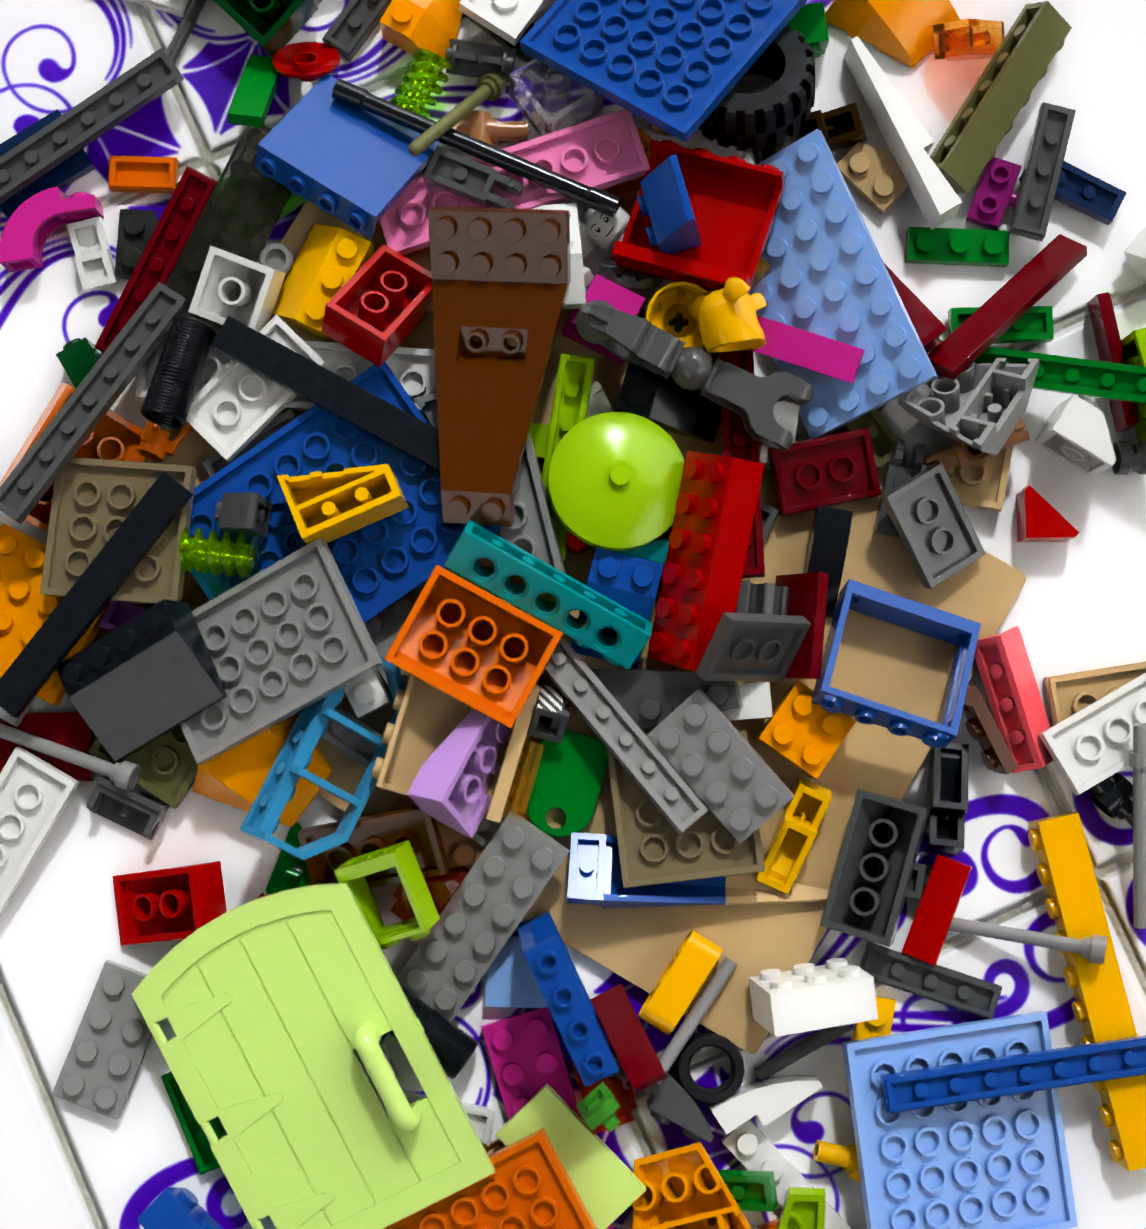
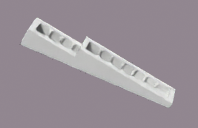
(904, 136)

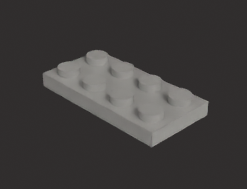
(720, 765)
(106, 1045)

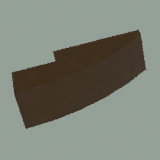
(839, 126)

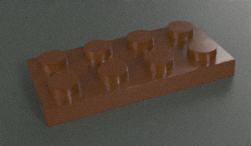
(375, 833)

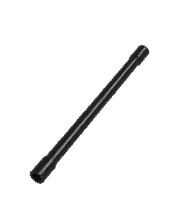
(589, 196)

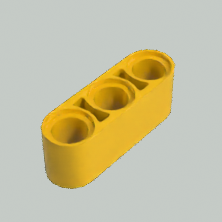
(680, 982)

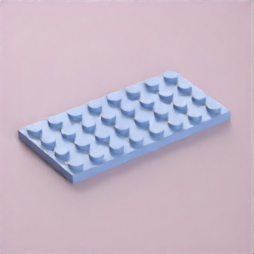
(837, 287)

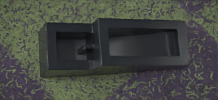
(829, 548)
(947, 799)

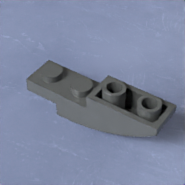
(674, 1104)

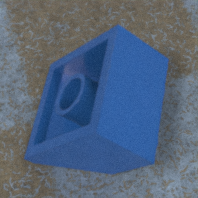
(669, 209)

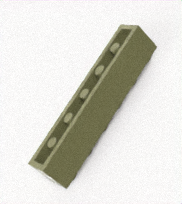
(999, 95)

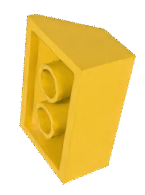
(318, 273)

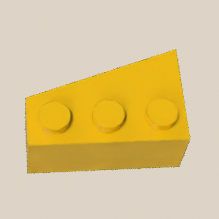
(341, 501)

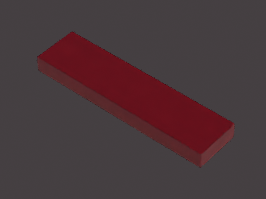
(1111, 350)

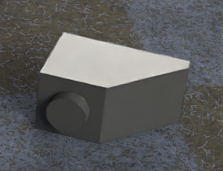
(244, 514)

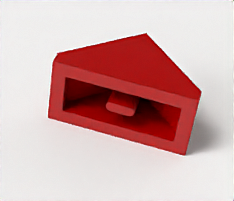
(1039, 520)

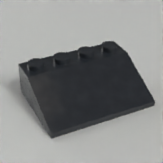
(143, 678)

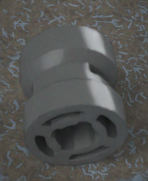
(1129, 457)

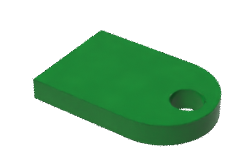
(568, 780)

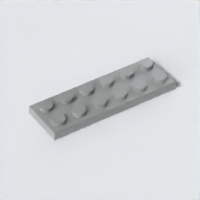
(482, 915)

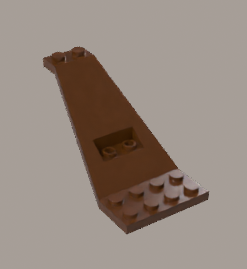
(492, 279)

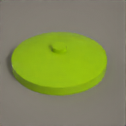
(615, 481)

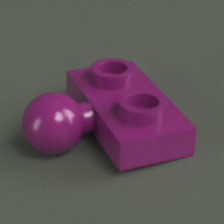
(994, 193)

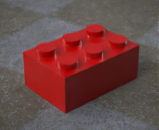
(379, 305)

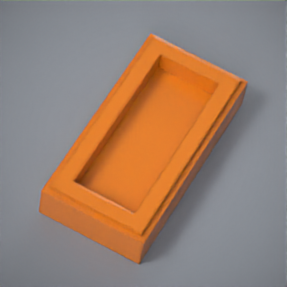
(143, 174)

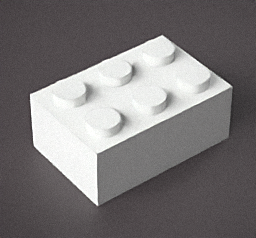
(812, 997)

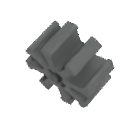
(762, 599)

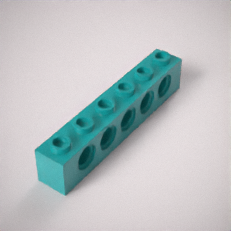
(541, 578)

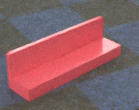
(1014, 697)

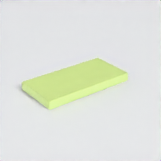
(594, 1169)

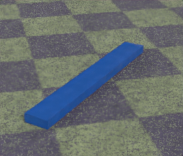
(1014, 1074)

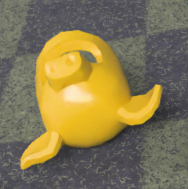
(729, 318)

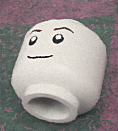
(605, 229)

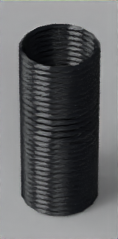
(179, 364)
(448, 1042)

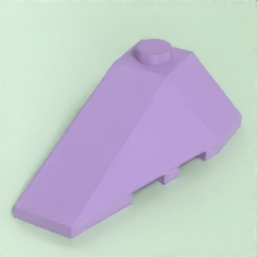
(458, 773)

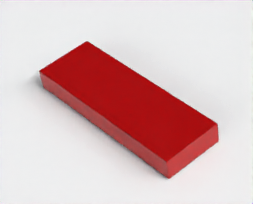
(937, 909)

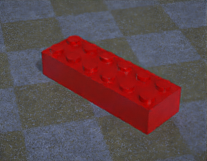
(704, 555)

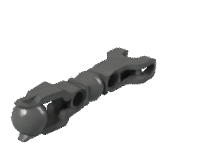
(693, 369)

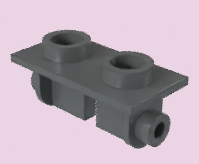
(476, 59)

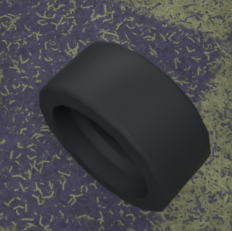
(722, 1092)

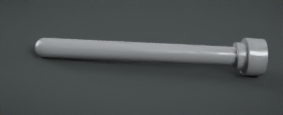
(123, 774)
(1090, 948)

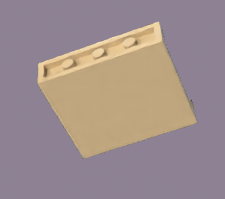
(424, 722)

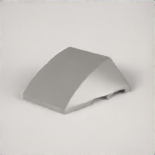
(976, 406)

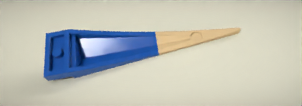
(597, 880)

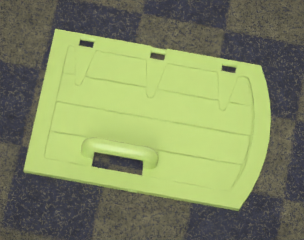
(267, 1043)

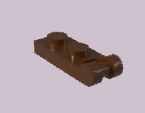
(984, 729)

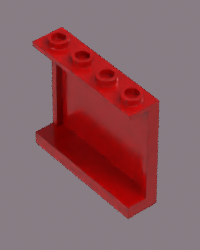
(733, 215)

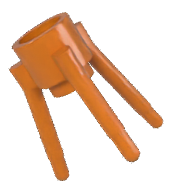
(156, 441)

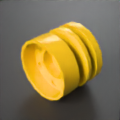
(672, 303)

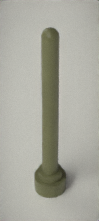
(489, 88)

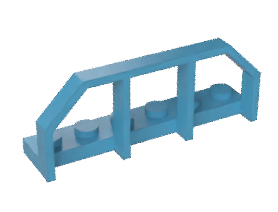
(295, 758)

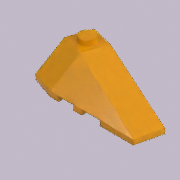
(421, 24)

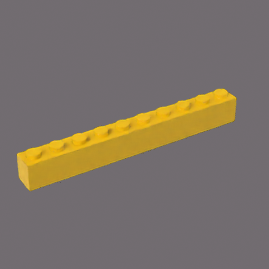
(1097, 988)

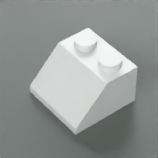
(236, 289)
(1078, 435)

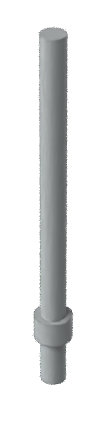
(1137, 760)

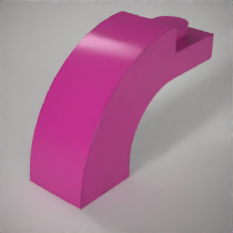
(35, 221)

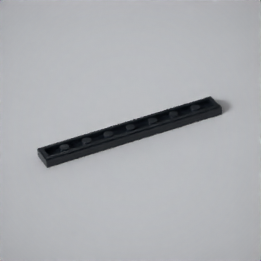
(329, 391)
(91, 593)

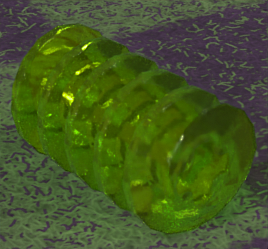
(421, 81)
(216, 554)

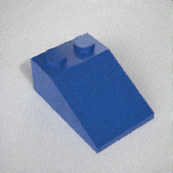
(626, 581)

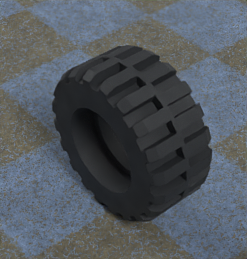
(775, 112)

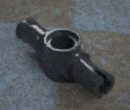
(1114, 797)

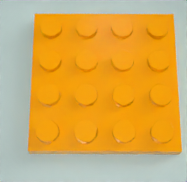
(24, 608)

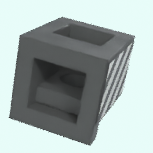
(549, 715)

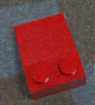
(168, 902)

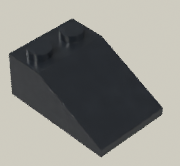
(668, 404)

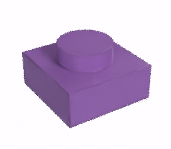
(118, 614)

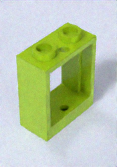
(410, 874)

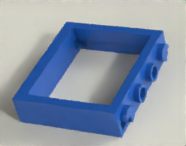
(914, 617)

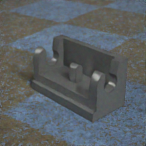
(129, 809)

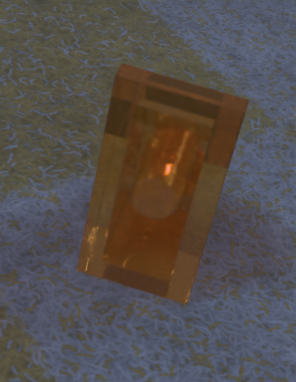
(967, 39)

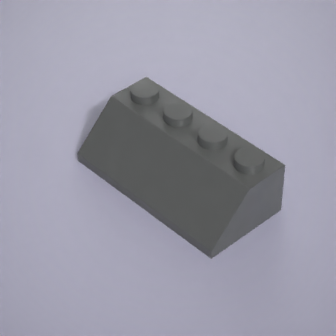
(875, 867)

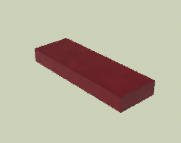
(628, 1038)

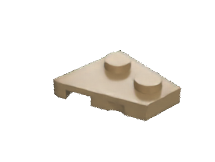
(873, 175)

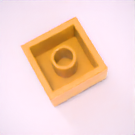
(804, 731)

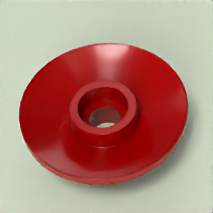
(306, 60)

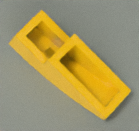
(794, 835)

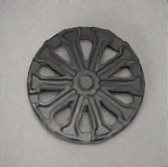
(626, 277)

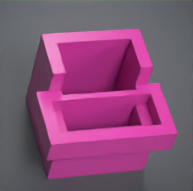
(618, 297)

